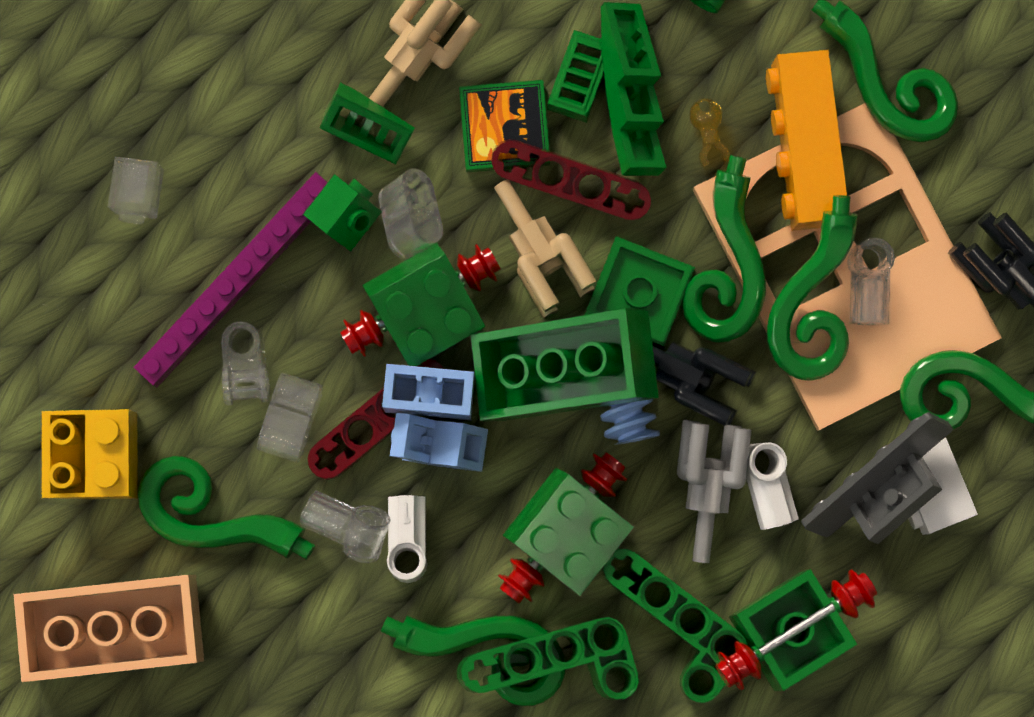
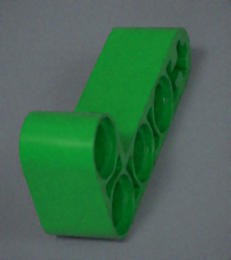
(669, 616)
(544, 663)

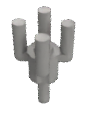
(711, 478)

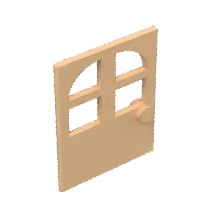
(930, 294)

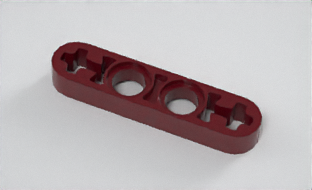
(569, 184)
(369, 412)

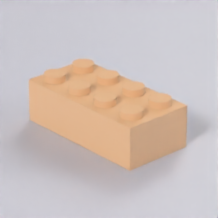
(108, 628)

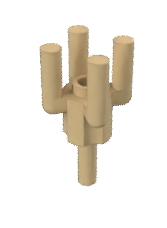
(419, 43)
(543, 253)

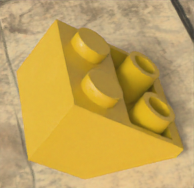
(89, 454)

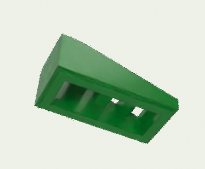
(567, 106)
(373, 112)

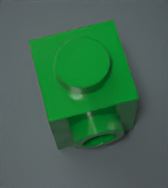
(343, 211)

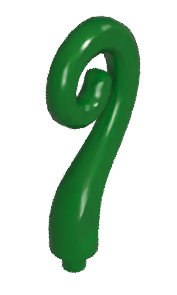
(855, 38)
(729, 209)
(835, 242)
(995, 379)
(268, 530)
(433, 641)

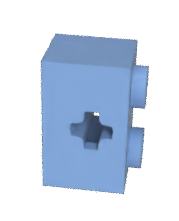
(428, 391)

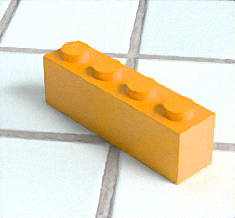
(808, 136)

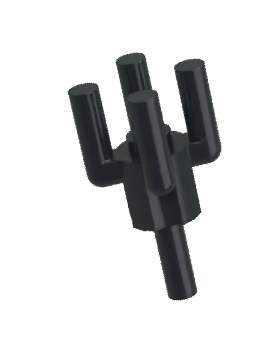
(1011, 270)
(692, 374)

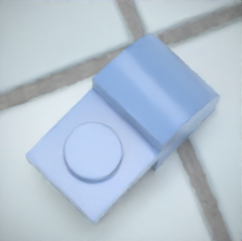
(438, 442)

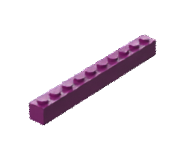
(230, 285)

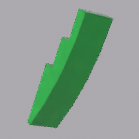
(630, 91)

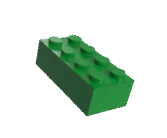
(564, 365)

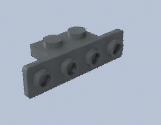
(887, 487)

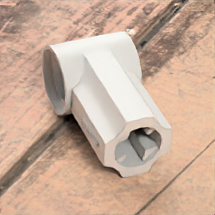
(771, 489)
(407, 533)

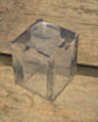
(135, 189)

